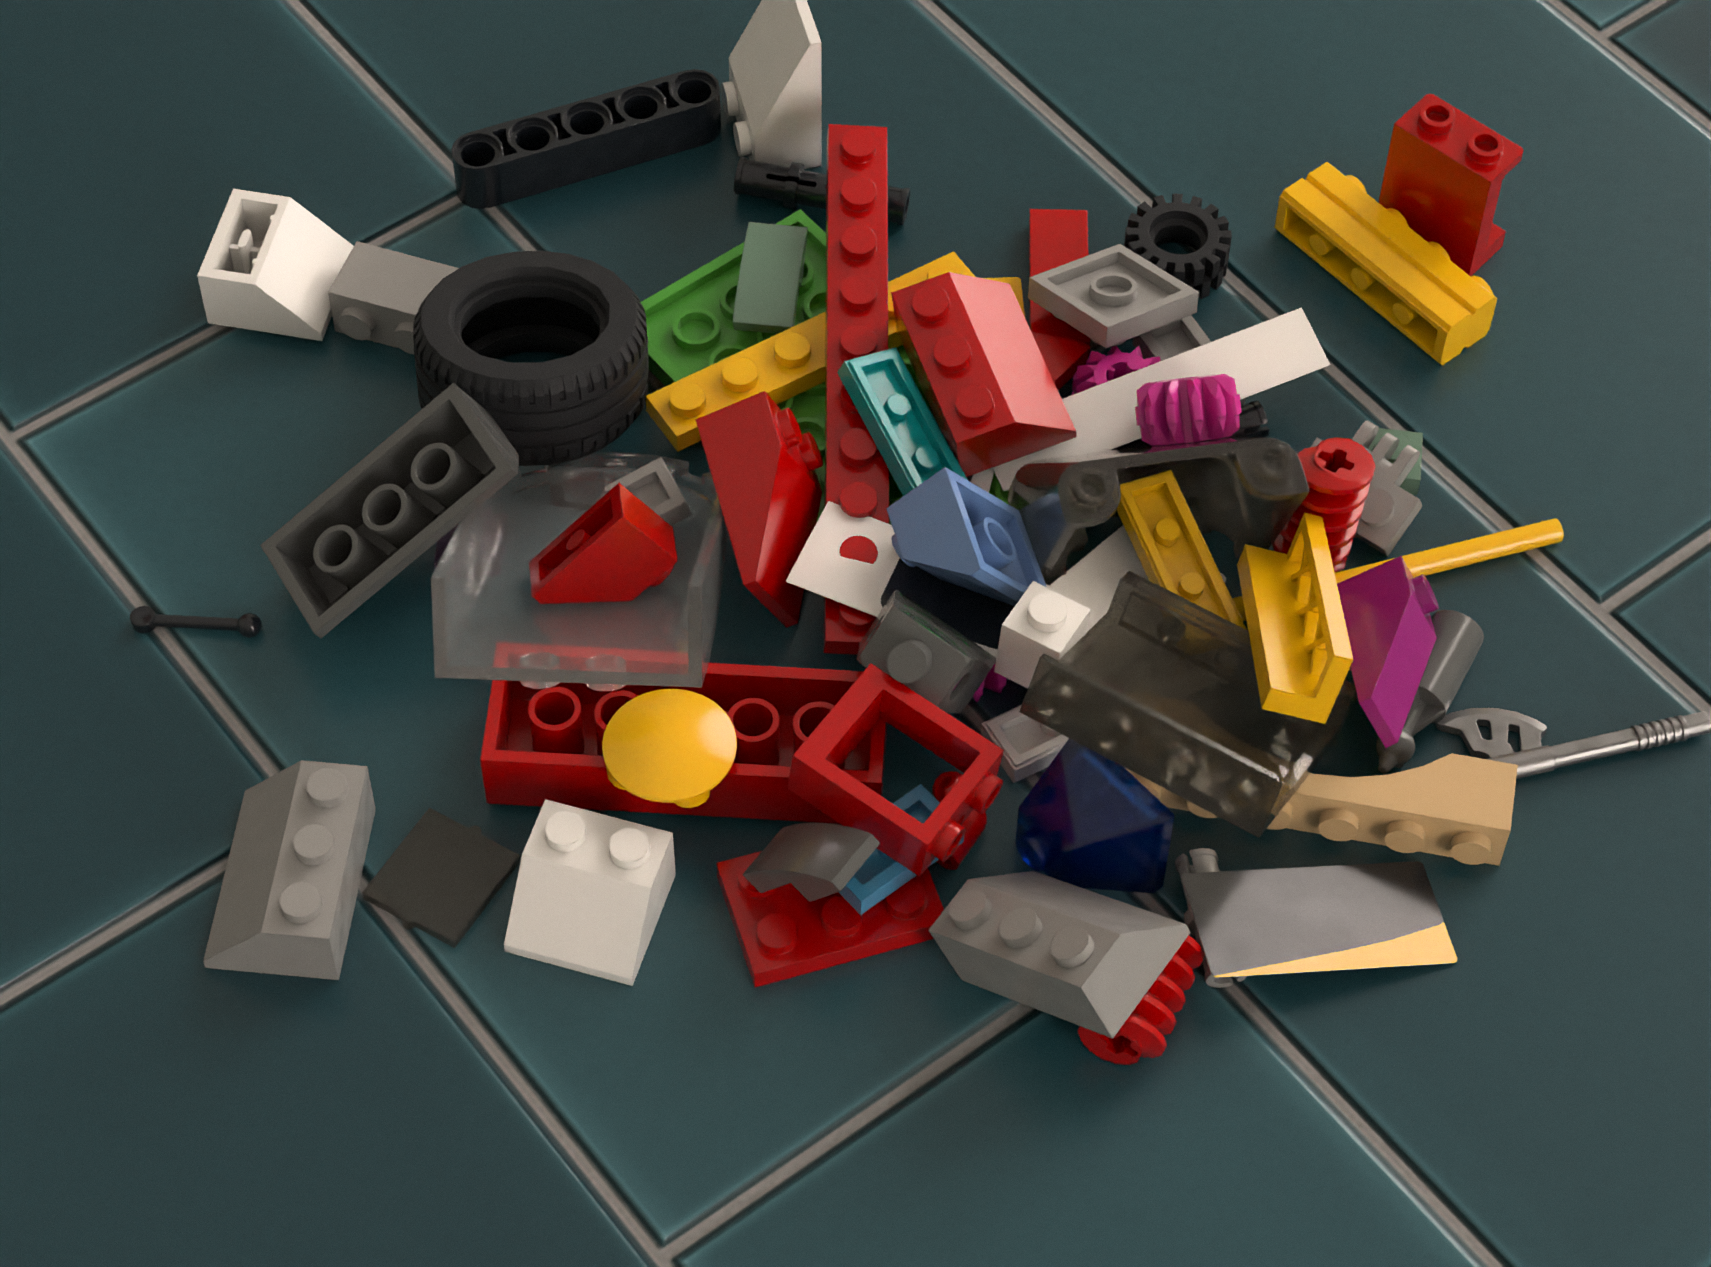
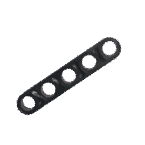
(586, 138)

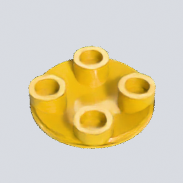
(669, 747)

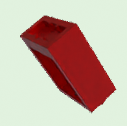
(824, 785)

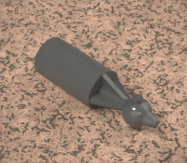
(1447, 666)

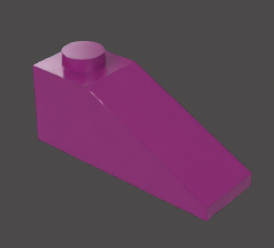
(1388, 640)

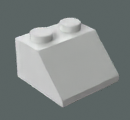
(590, 892)

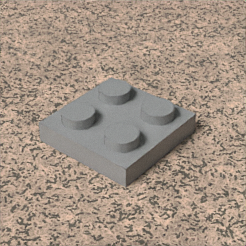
(1113, 295)

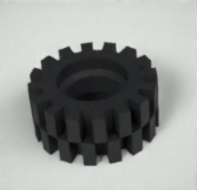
(1186, 225)

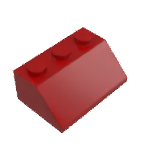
(980, 370)

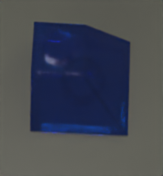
(1094, 825)

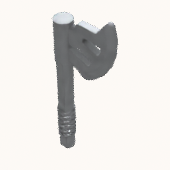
(1538, 759)

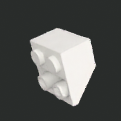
(271, 267)

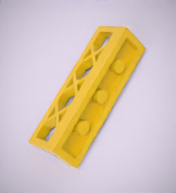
(1296, 624)

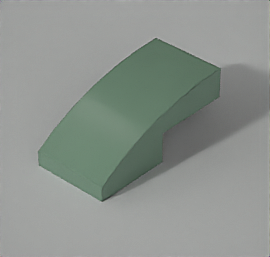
(770, 277)

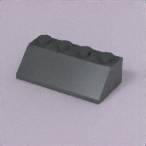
(391, 508)

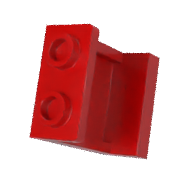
(1448, 179)

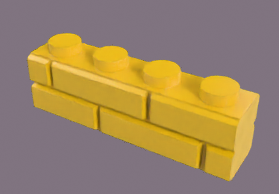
(1386, 262)

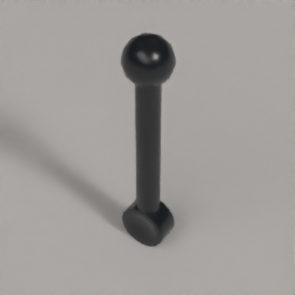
(145, 620)

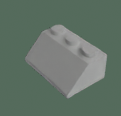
(294, 872)
(1056, 947)

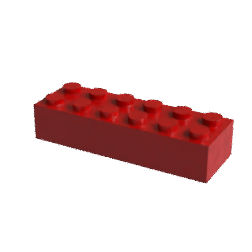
(552, 738)

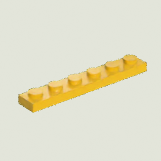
(777, 365)

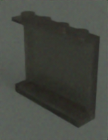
(1181, 706)

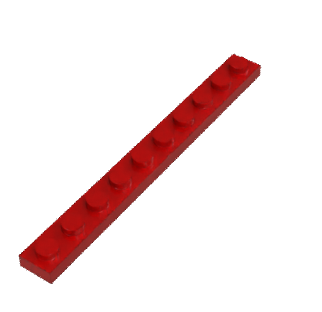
(854, 328)

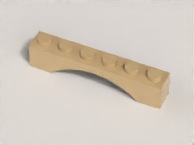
(1443, 808)

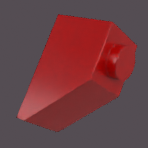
(605, 554)

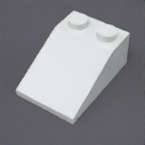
(777, 86)

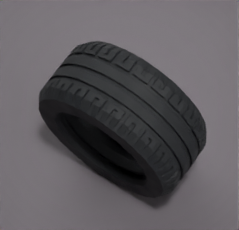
(538, 305)

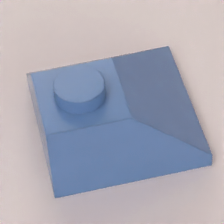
(965, 537)

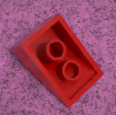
(765, 494)

